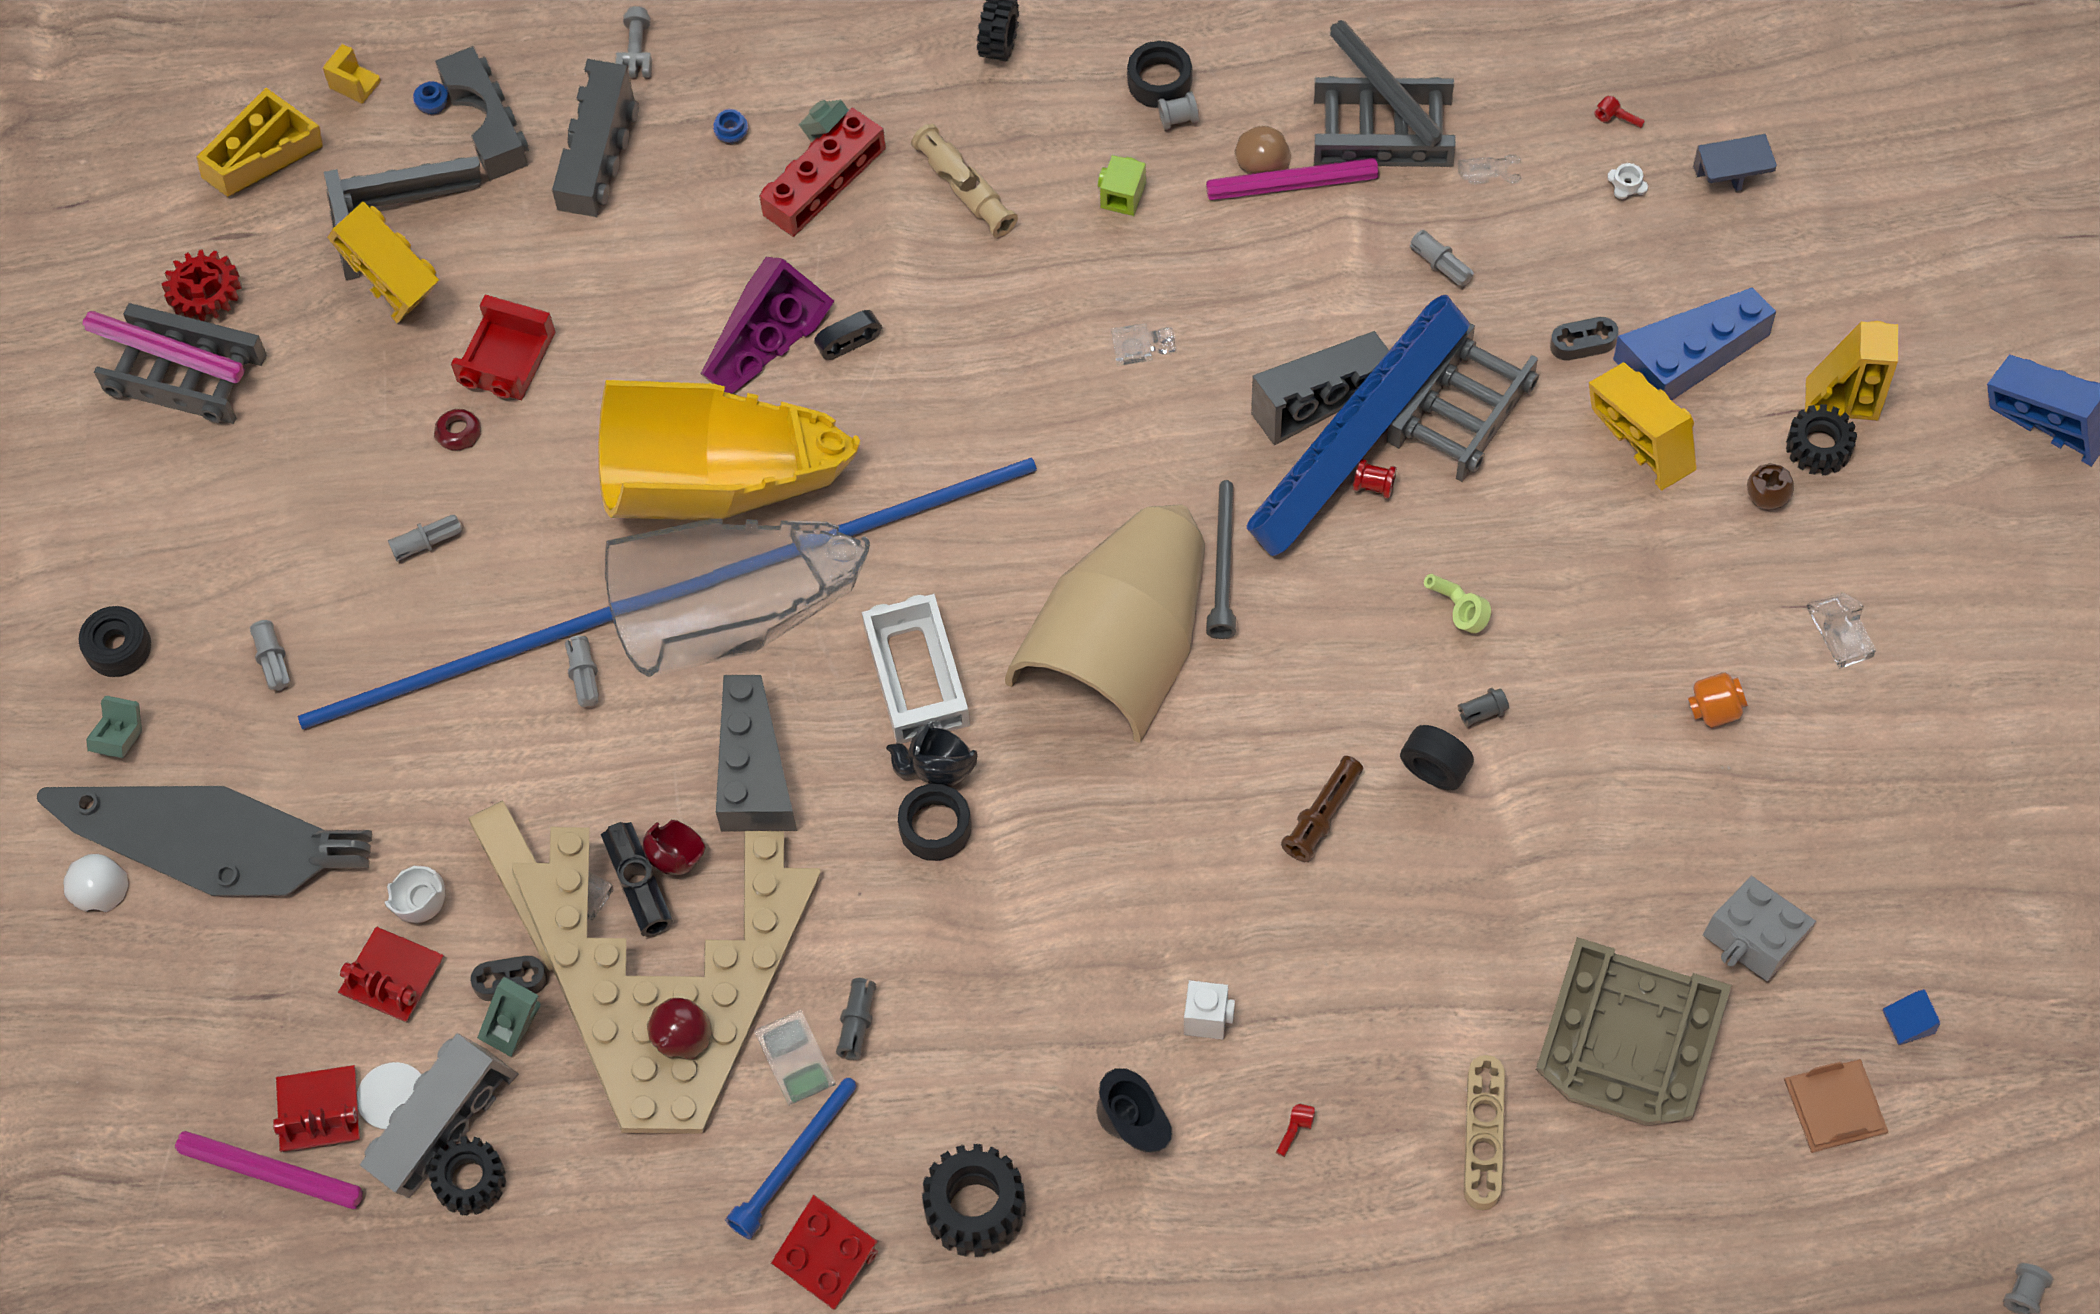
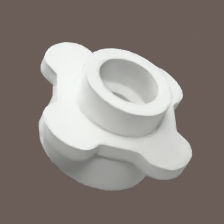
(1630, 173)

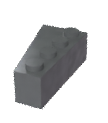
(595, 139)
(1313, 386)
(750, 770)

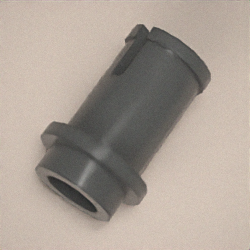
(1484, 707)

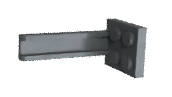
(397, 187)

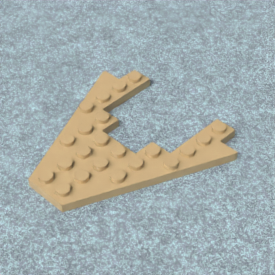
(613, 1009)

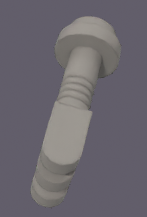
(636, 20)

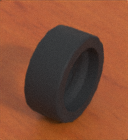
(1155, 53)
(934, 795)

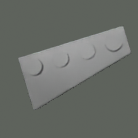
(435, 1113)

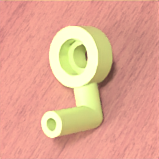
(1470, 610)

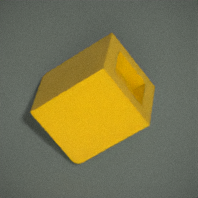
(348, 77)

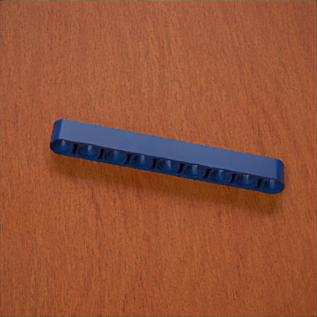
(1357, 425)

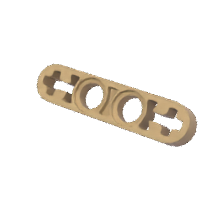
(1487, 1132)

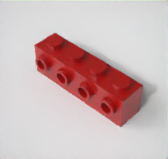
(822, 172)

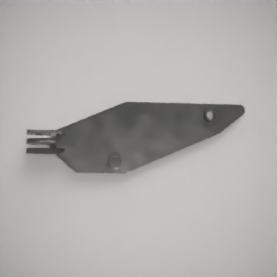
(207, 836)

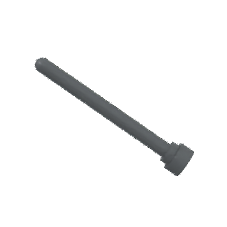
(1221, 621)

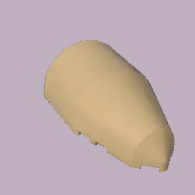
(1124, 614)

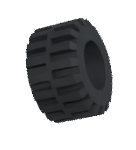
(968, 1169)

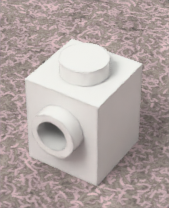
(1207, 1010)

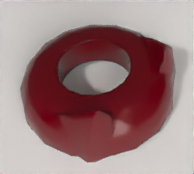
(458, 440)

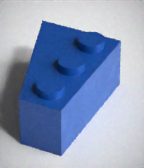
(2051, 402)

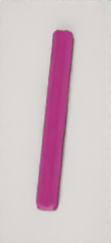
(1292, 179)
(163, 347)
(269, 1169)

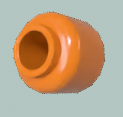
(1718, 699)

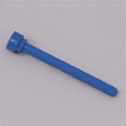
(746, 1217)

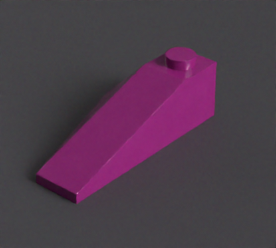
(768, 318)

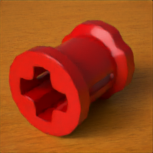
(1374, 478)

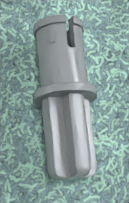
(1441, 258)
(424, 537)
(270, 654)
(582, 670)

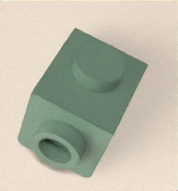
(822, 118)
(117, 728)

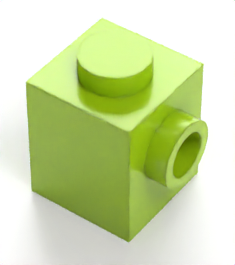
(1122, 184)

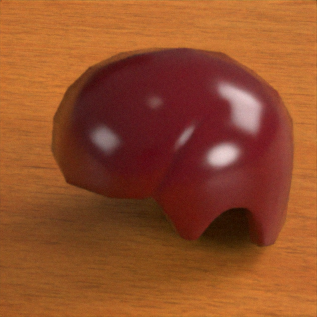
(673, 847)
(679, 1028)

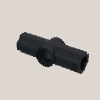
(644, 896)

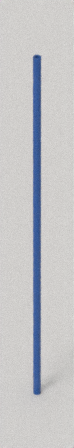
(604, 615)

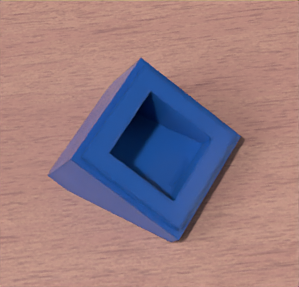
(1912, 1017)

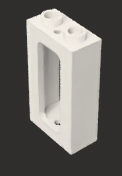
(923, 615)

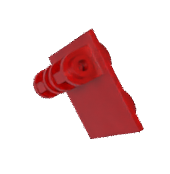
(390, 974)
(317, 1108)
(825, 1252)

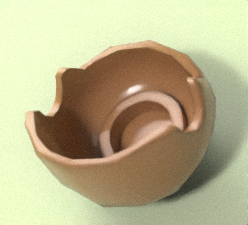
(1262, 150)

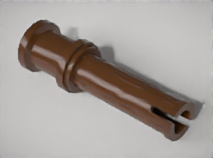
(1316, 819)

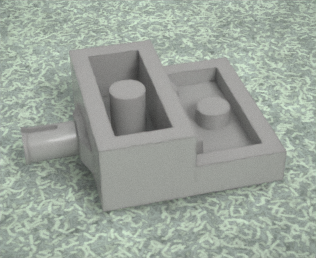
(1758, 928)

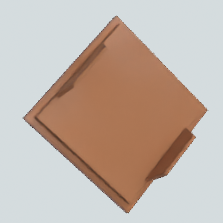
(1836, 1105)

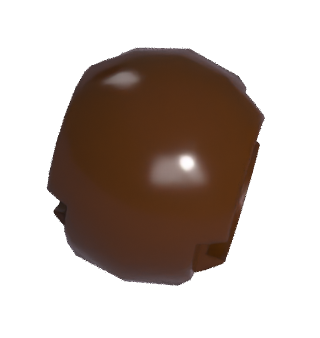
(1767, 497)

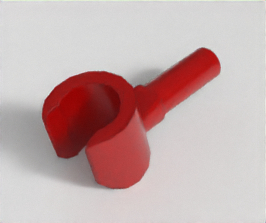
(1610, 107)
(1301, 1116)

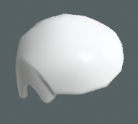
(95, 883)
(416, 894)

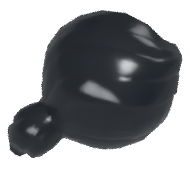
(934, 757)

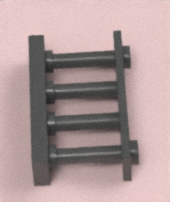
(1388, 149)
(217, 339)
(1426, 399)

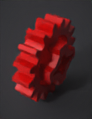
(201, 285)

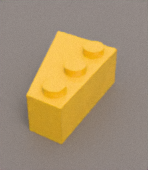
(258, 144)
(383, 259)
(1856, 372)
(1647, 420)

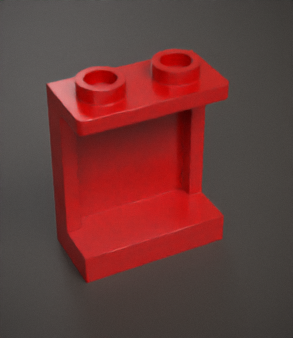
(505, 348)

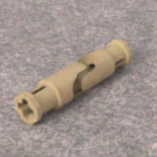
(950, 166)

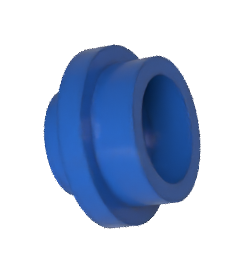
(428, 103)
(727, 119)

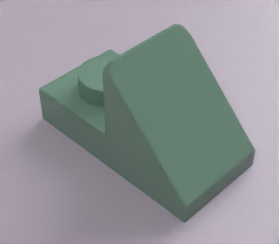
(508, 1016)

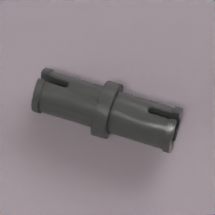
(856, 1018)

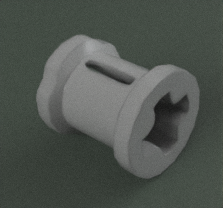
(1178, 110)
(2028, 1289)

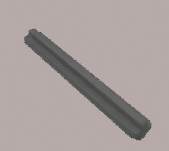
(1386, 83)

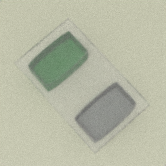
(794, 1057)

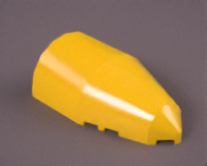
(709, 451)

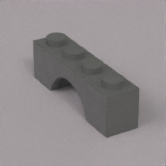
(469, 84)

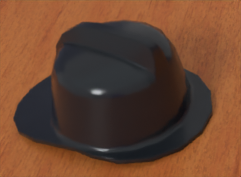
(1132, 1111)

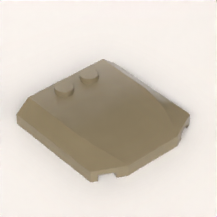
(1631, 1036)

